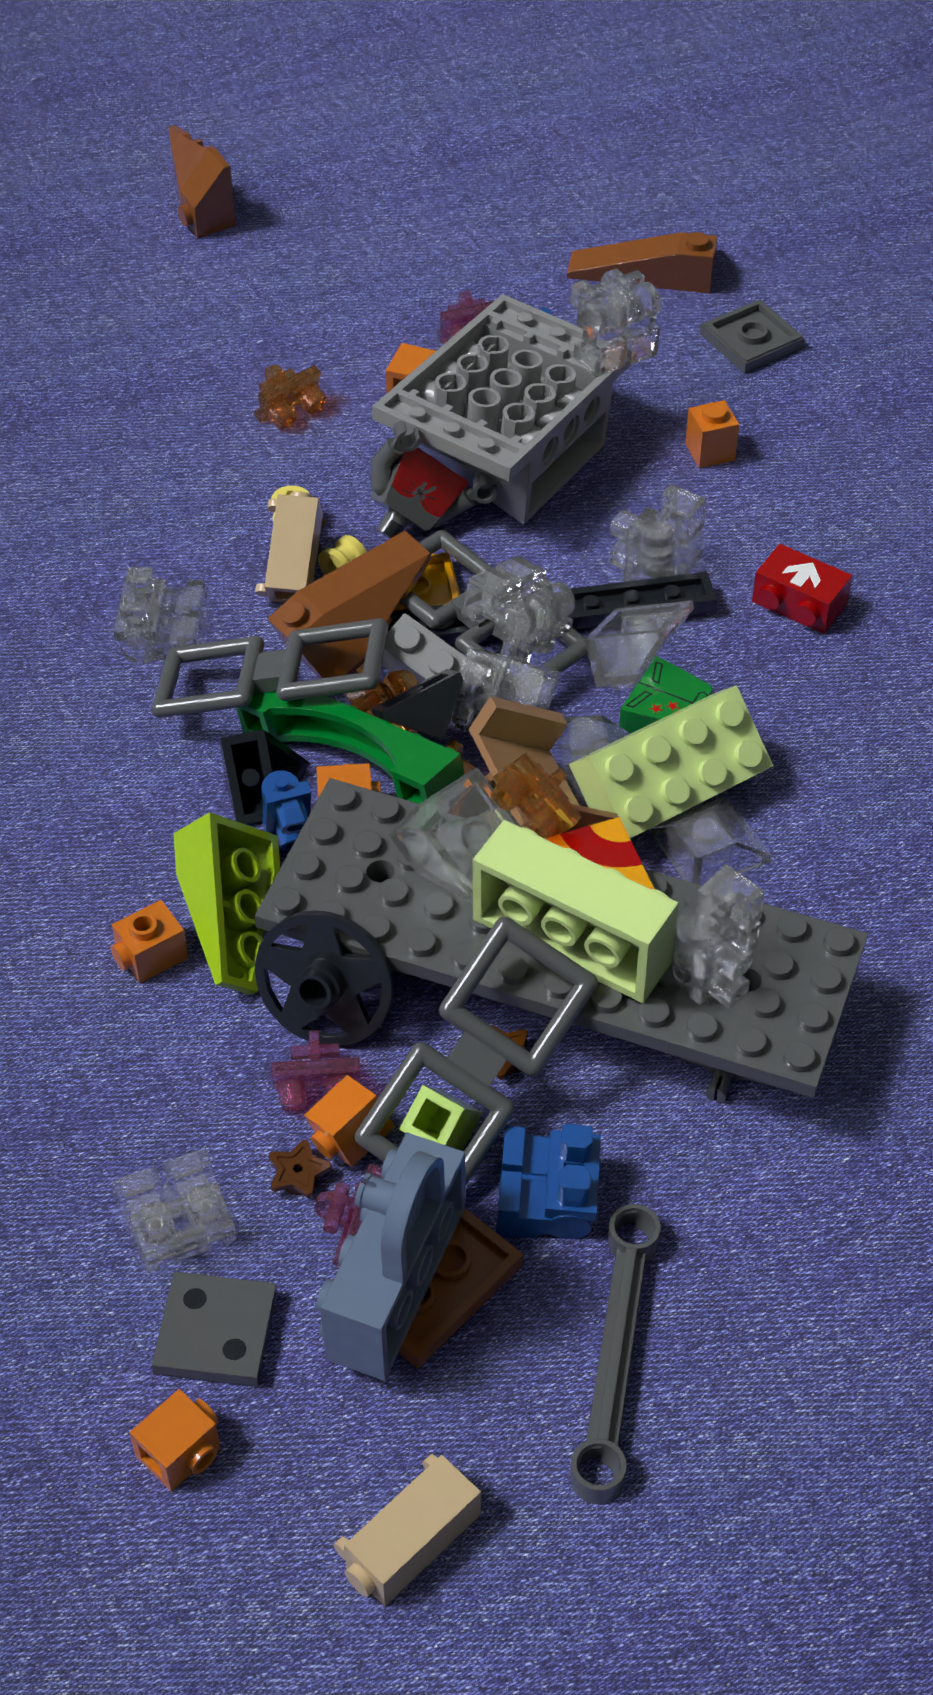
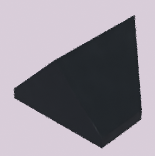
(424, 706)
(247, 762)

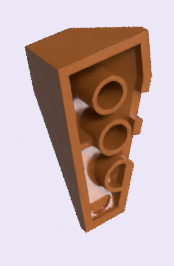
(202, 184)
(667, 261)
(354, 592)

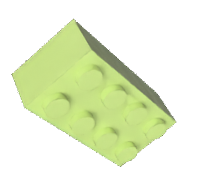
(674, 762)
(576, 907)

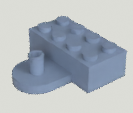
(393, 1256)

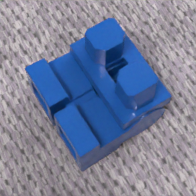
(548, 1183)

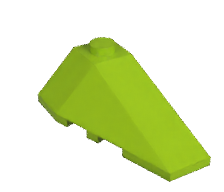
(224, 880)

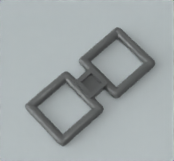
(483, 628)
(271, 670)
(481, 1047)

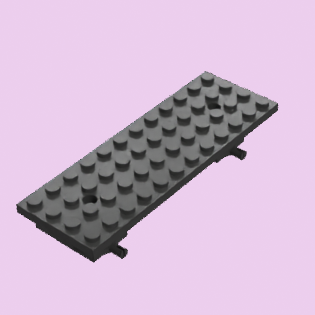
(770, 1036)

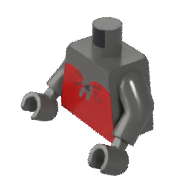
(418, 487)

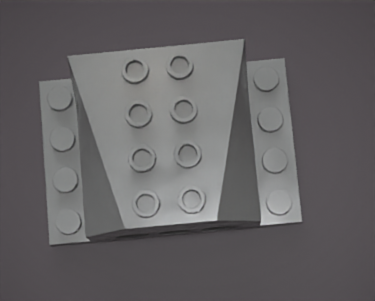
(507, 404)

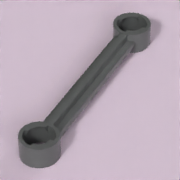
(616, 1354)

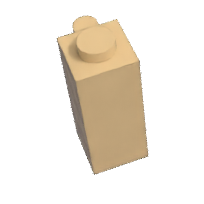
(292, 545)
(410, 1530)

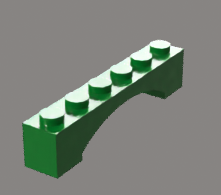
(413, 762)

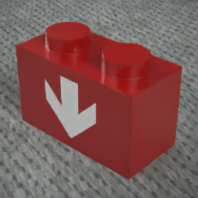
(801, 588)

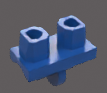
(285, 806)

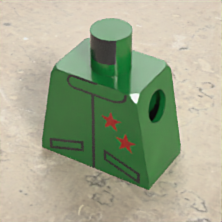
(660, 693)

